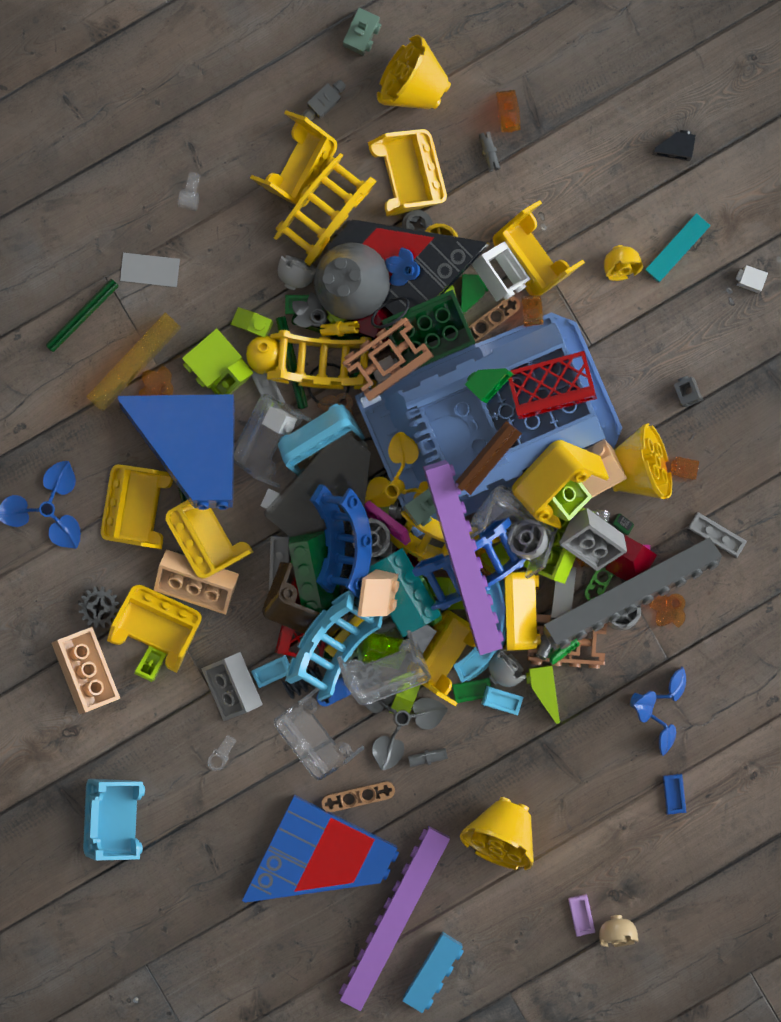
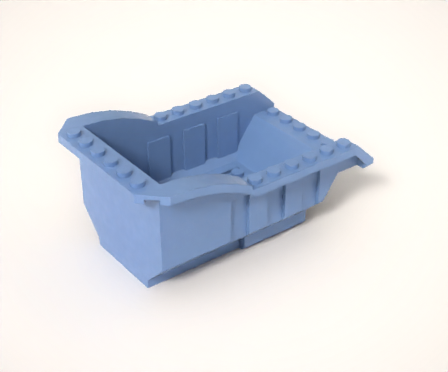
(456, 425)

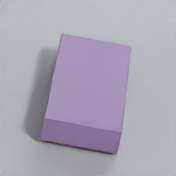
(581, 915)

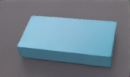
(271, 671)
(502, 700)

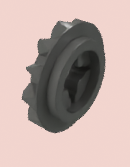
(414, 216)

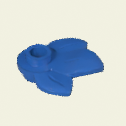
(399, 267)

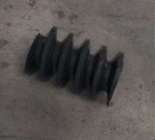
(302, 684)

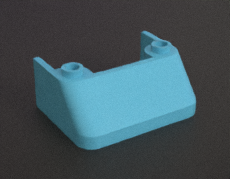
(317, 435)

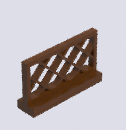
(488, 458)

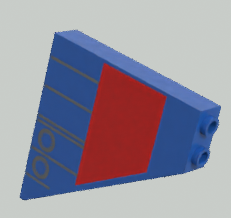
(318, 854)

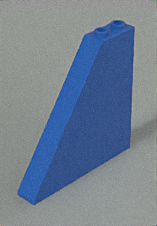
(191, 441)

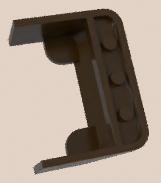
(281, 605)

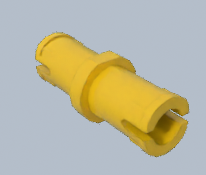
(339, 328)

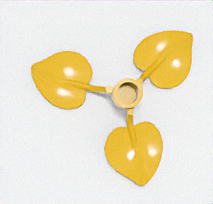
(382, 491)

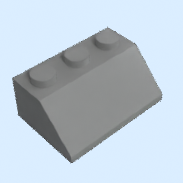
(593, 540)
(232, 686)

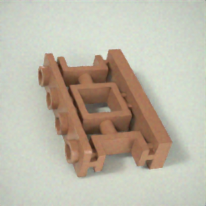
(397, 373)
(568, 659)

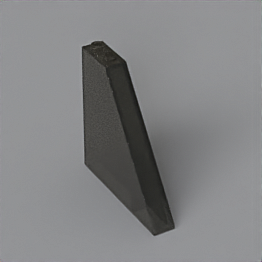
(336, 466)

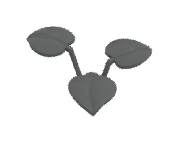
(427, 716)

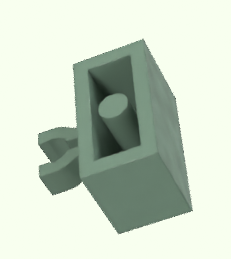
(362, 31)
(421, 508)

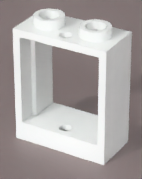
(510, 266)

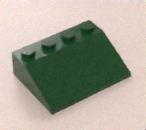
(438, 325)

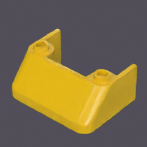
(305, 163)
(530, 254)
(551, 473)
(521, 612)
(444, 650)

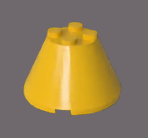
(413, 77)
(644, 464)
(502, 835)

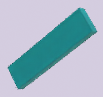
(677, 247)

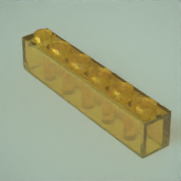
(133, 362)

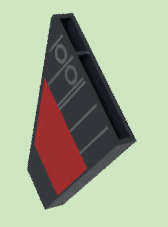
(439, 256)

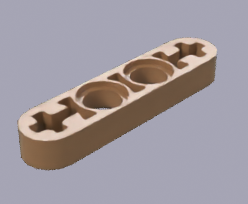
(491, 325)
(357, 793)

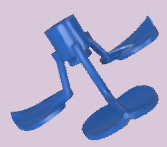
(65, 531)
(645, 703)

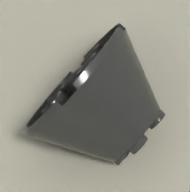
(351, 281)

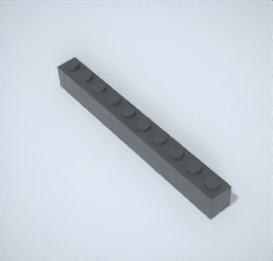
(631, 594)

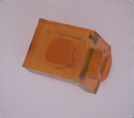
(532, 310)
(684, 468)

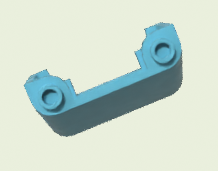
(112, 819)

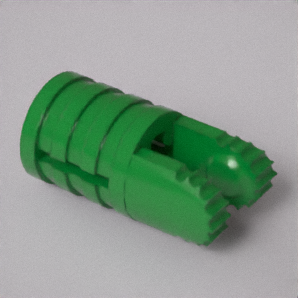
(557, 655)

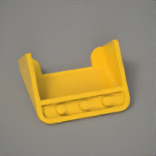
(411, 170)
(133, 505)
(204, 540)
(157, 623)

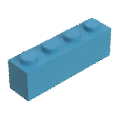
(432, 972)

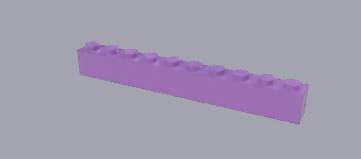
(462, 556)
(394, 918)

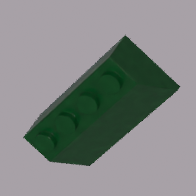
(307, 558)

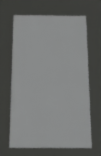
(149, 269)

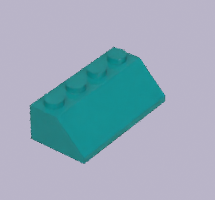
(412, 598)

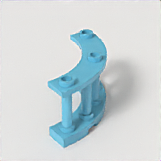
(316, 632)
(474, 663)

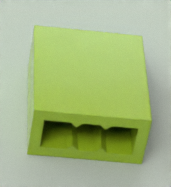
(211, 358)

